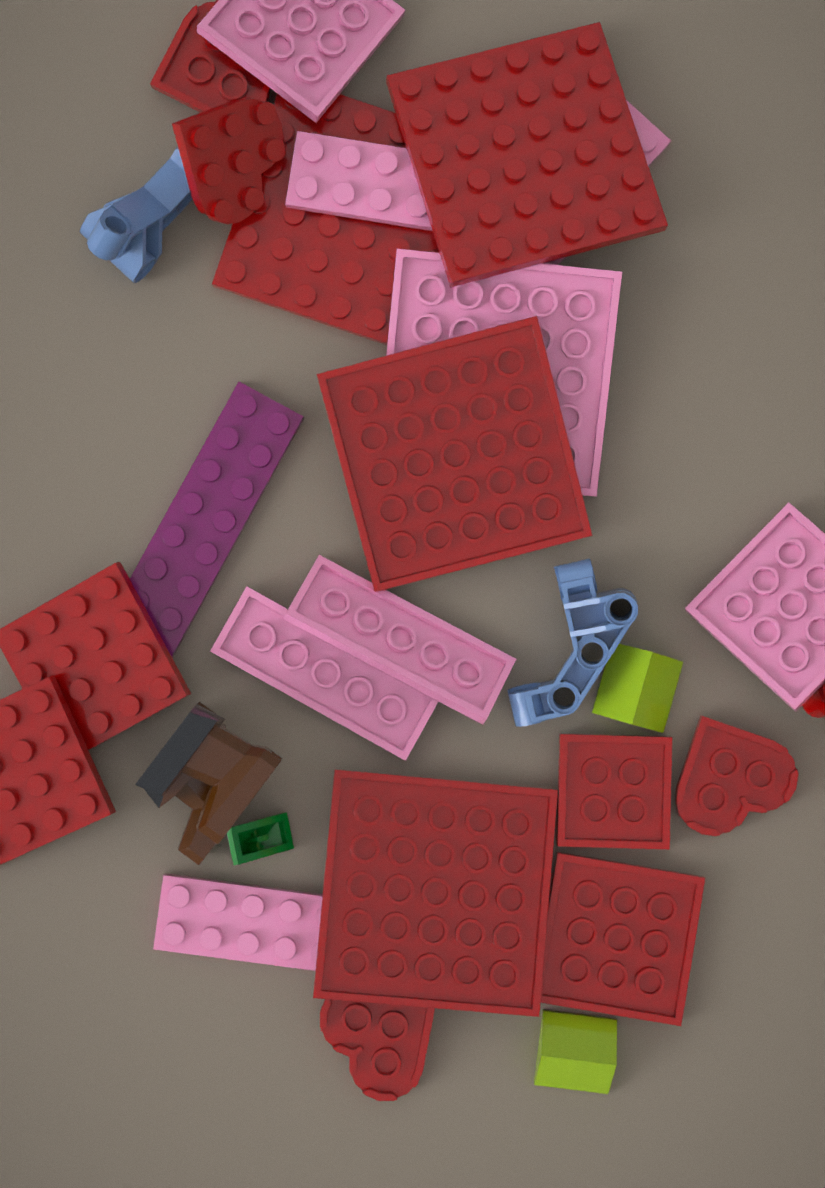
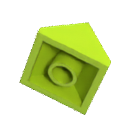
(637, 687)
(576, 1052)

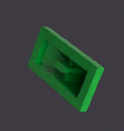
(260, 838)

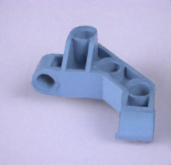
(132, 226)
(588, 621)

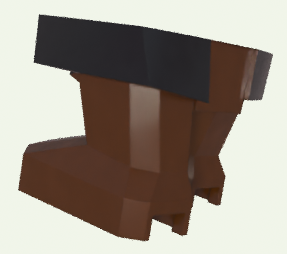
(209, 773)

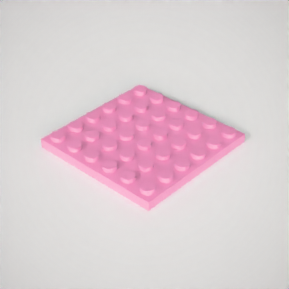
(575, 318)

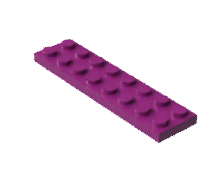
(212, 509)

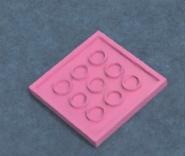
(301, 46)
(772, 606)

